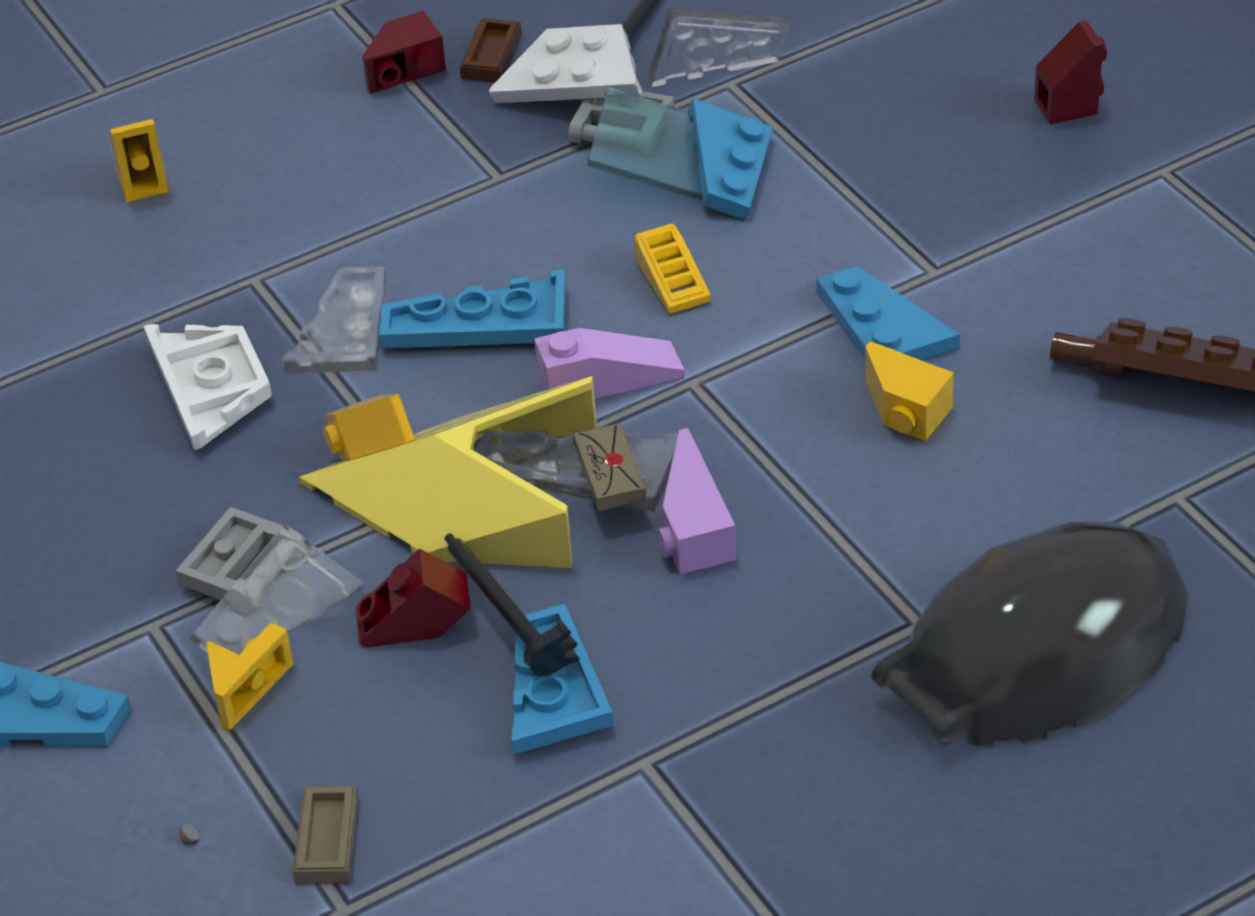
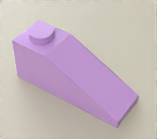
(613, 359)
(695, 518)

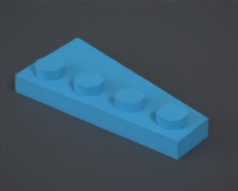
(478, 316)

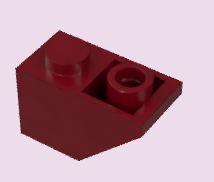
(403, 52)
(1070, 76)
(414, 602)

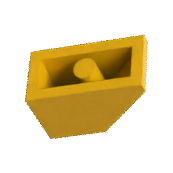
(138, 160)
(907, 391)
(367, 427)

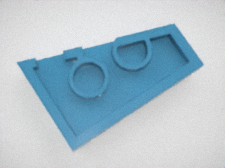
(729, 156)
(881, 315)
(556, 704)
(57, 710)

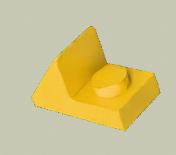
(247, 677)

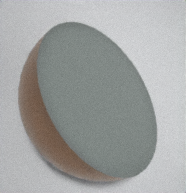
(188, 833)

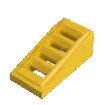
(668, 266)

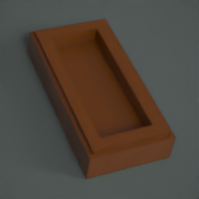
(490, 50)

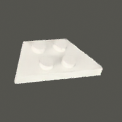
(570, 66)
(209, 376)

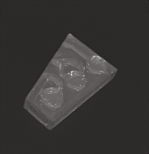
(345, 327)

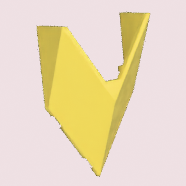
(447, 487)

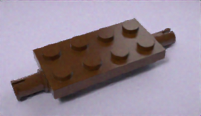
(1166, 352)

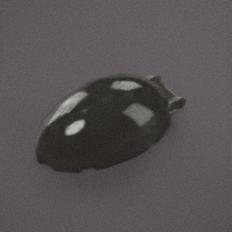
(1041, 634)

